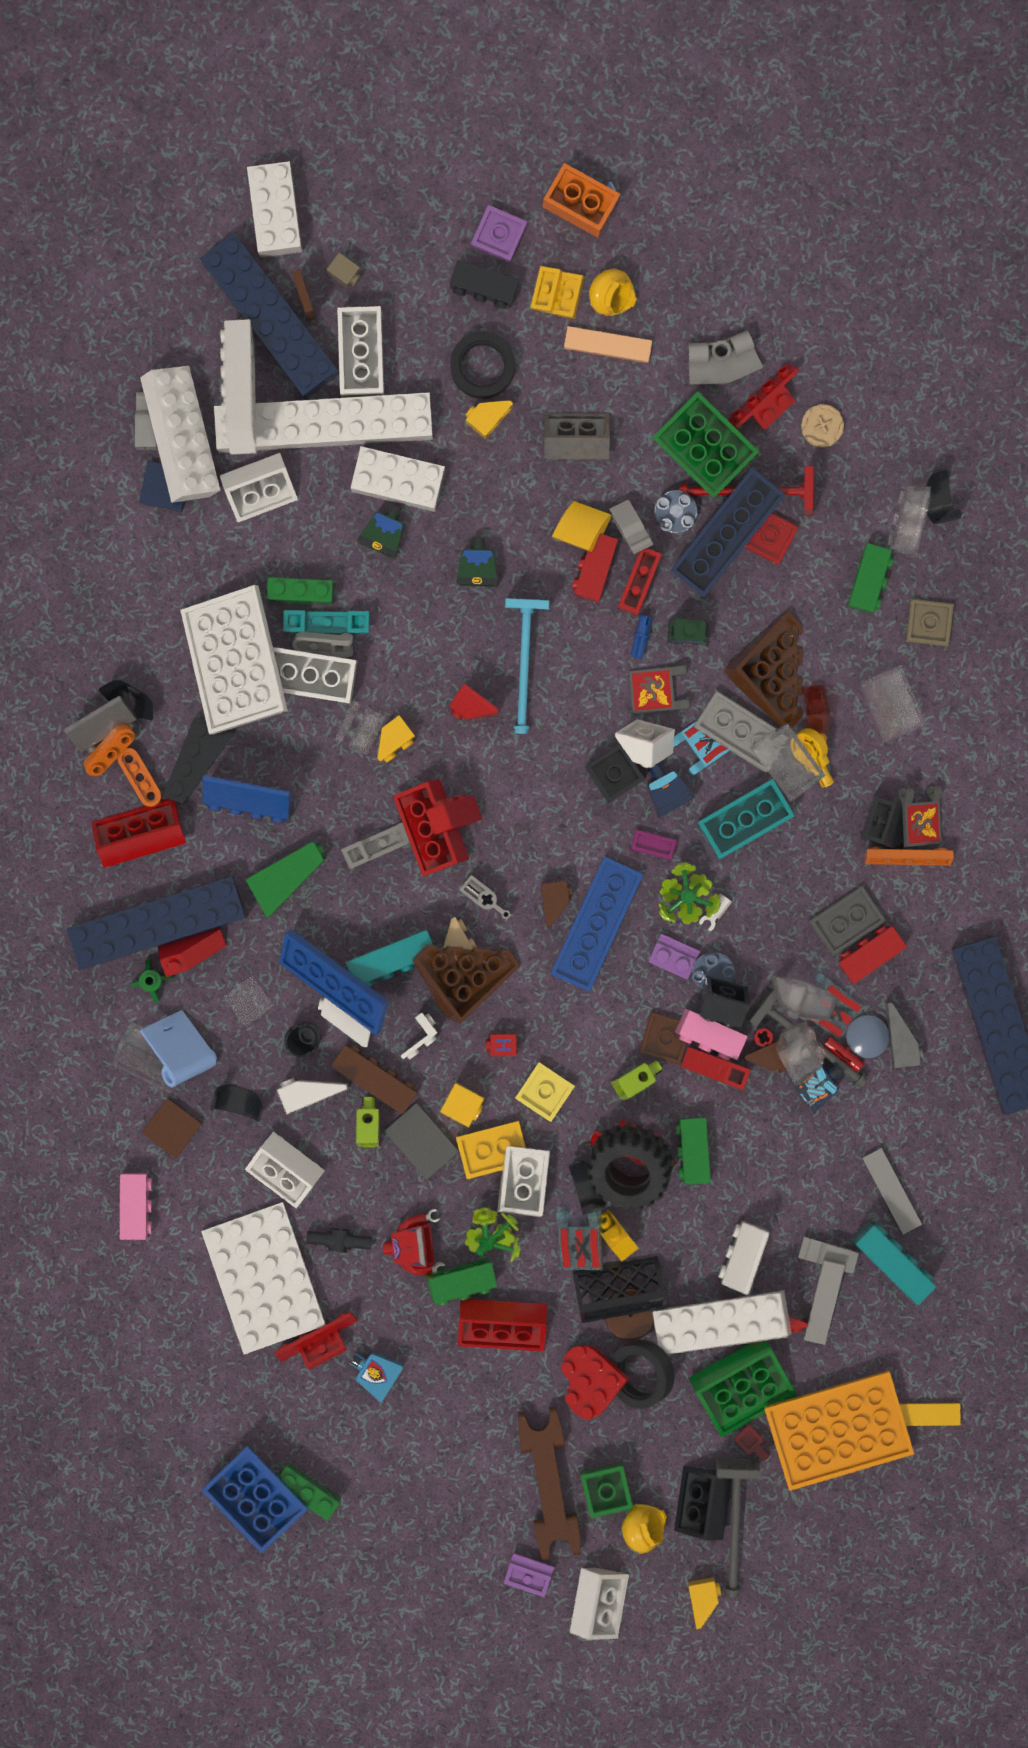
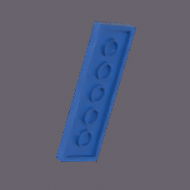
(596, 924)
(333, 982)

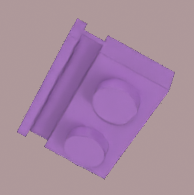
(674, 956)
(528, 1574)

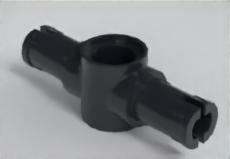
(338, 1240)

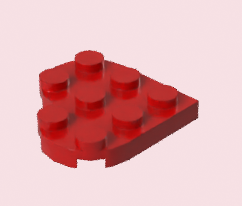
(592, 1381)

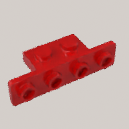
(768, 401)
(320, 1344)

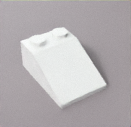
(305, 1092)
(523, 1181)

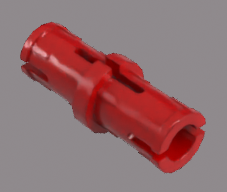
(843, 1053)

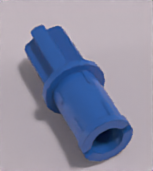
(641, 636)

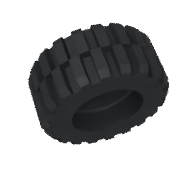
(624, 1189)

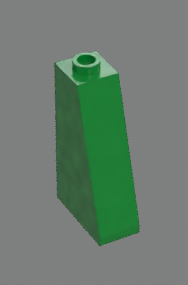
(283, 878)

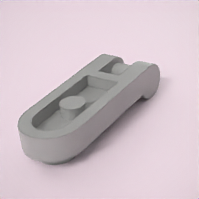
(324, 644)

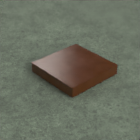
(303, 295)
(661, 1040)
(171, 1128)

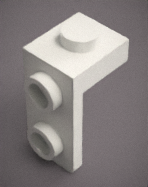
(427, 1023)

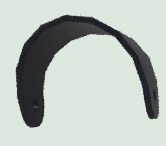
(941, 506)
(238, 1101)
(588, 1198)

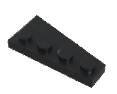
(195, 760)

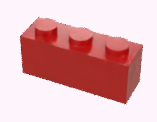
(594, 569)
(639, 581)
(453, 813)
(871, 954)

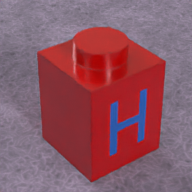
(501, 1045)

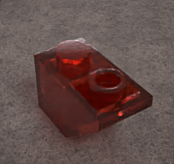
(816, 708)

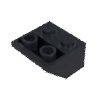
(884, 824)

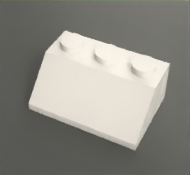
(258, 487)
(284, 1169)
(743, 1257)
(599, 1604)

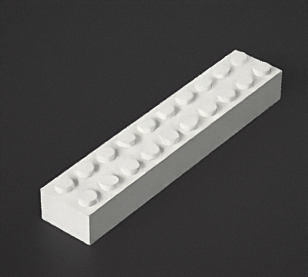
(338, 422)

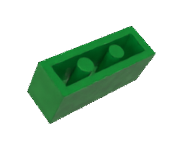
(870, 579)
(300, 591)
(693, 1150)
(461, 1281)
(310, 1492)

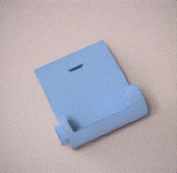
(179, 1048)

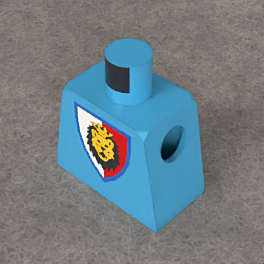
(376, 1373)

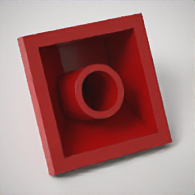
(471, 705)

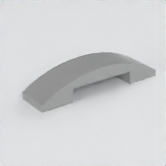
(375, 846)

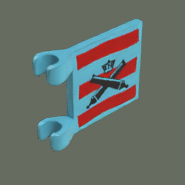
(703, 746)

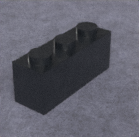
(483, 284)

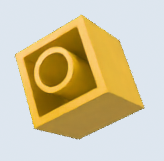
(463, 1105)

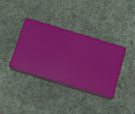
(653, 844)

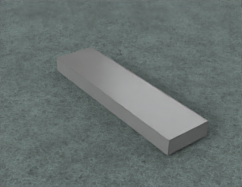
(891, 1191)
(824, 1301)

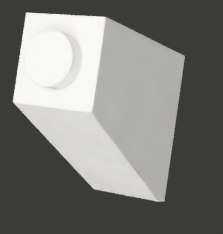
(344, 1022)

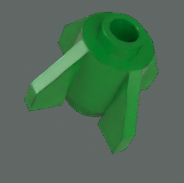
(157, 977)

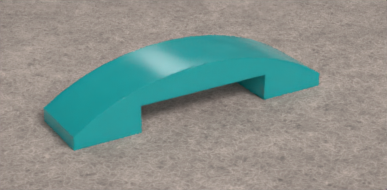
(326, 622)

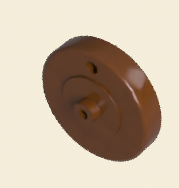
(631, 1326)

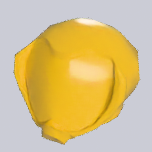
(612, 292)
(643, 1528)

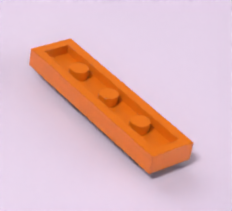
(882, 856)

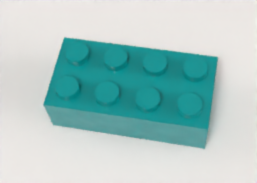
(745, 819)
(389, 959)
(899, 1268)

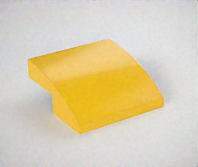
(557, 292)
(581, 526)

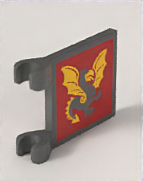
(654, 691)
(921, 819)

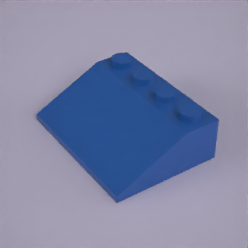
(248, 798)
(254, 1499)

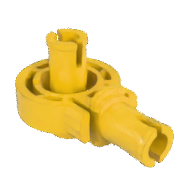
(817, 742)

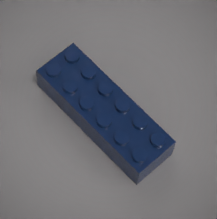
(728, 532)

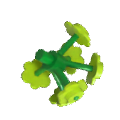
(688, 910)
(481, 1240)

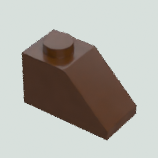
(555, 899)
(767, 1057)

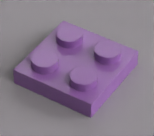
(499, 233)

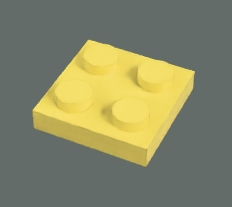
(544, 1092)

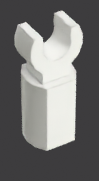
(725, 903)

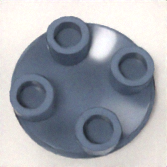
(675, 511)
(712, 965)
(867, 1036)

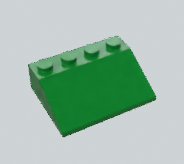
(706, 445)
(741, 1386)

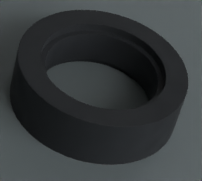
(482, 339)
(663, 1368)

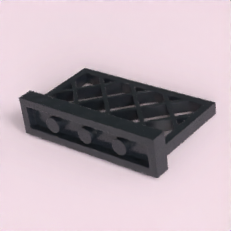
(626, 1304)

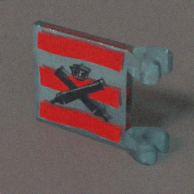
(844, 1012)
(580, 1245)

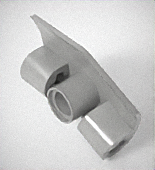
(709, 368)

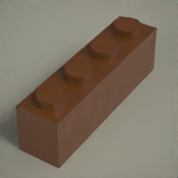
(374, 1079)

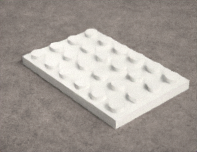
(233, 660)
(263, 1278)

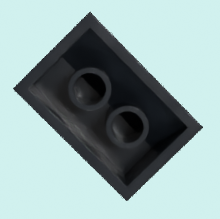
(702, 1504)

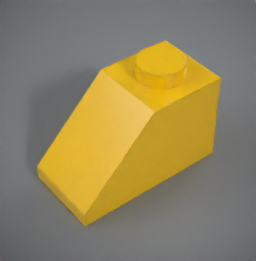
(487, 416)
(703, 1599)

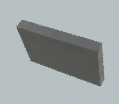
(847, 921)
(421, 1141)

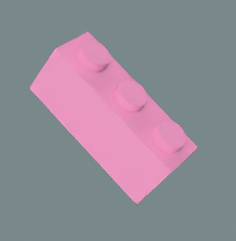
(710, 1035)
(135, 1206)

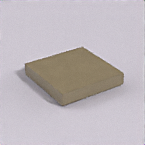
(929, 622)

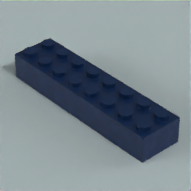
(269, 316)
(156, 923)
(996, 1020)

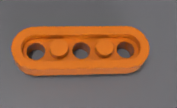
(99, 759)
(138, 767)

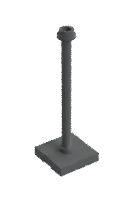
(764, 1006)
(737, 1469)

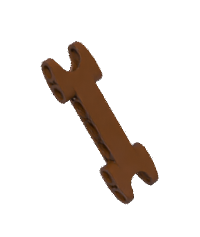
(555, 1521)

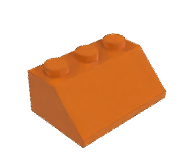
(580, 200)

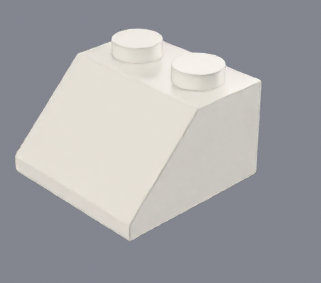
(646, 742)

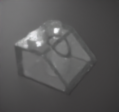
(800, 1052)

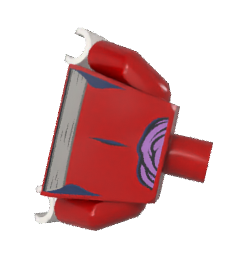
(414, 1245)

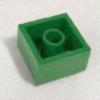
(606, 1489)

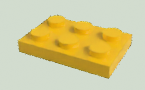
(485, 1149)

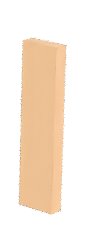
(607, 344)

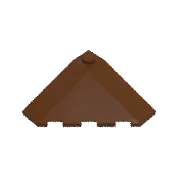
(769, 670)
(463, 977)

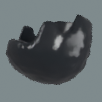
(302, 1039)

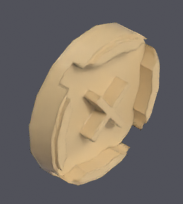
(822, 425)

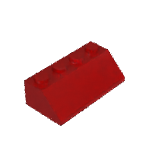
(138, 833)
(430, 850)
(502, 1325)

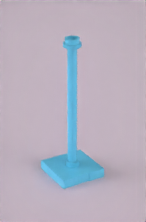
(526, 607)

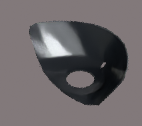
(143, 705)

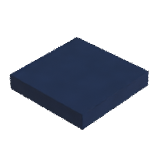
(155, 489)

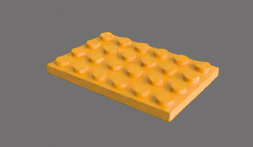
(839, 1430)

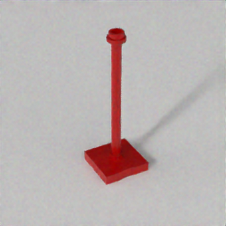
(804, 491)

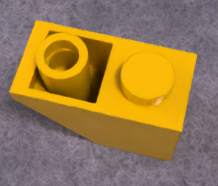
(393, 737)
(616, 1236)

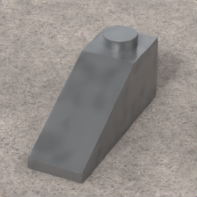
(903, 1045)

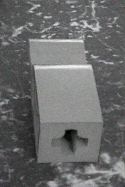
(144, 431)
(630, 526)
(477, 898)
(817, 1250)

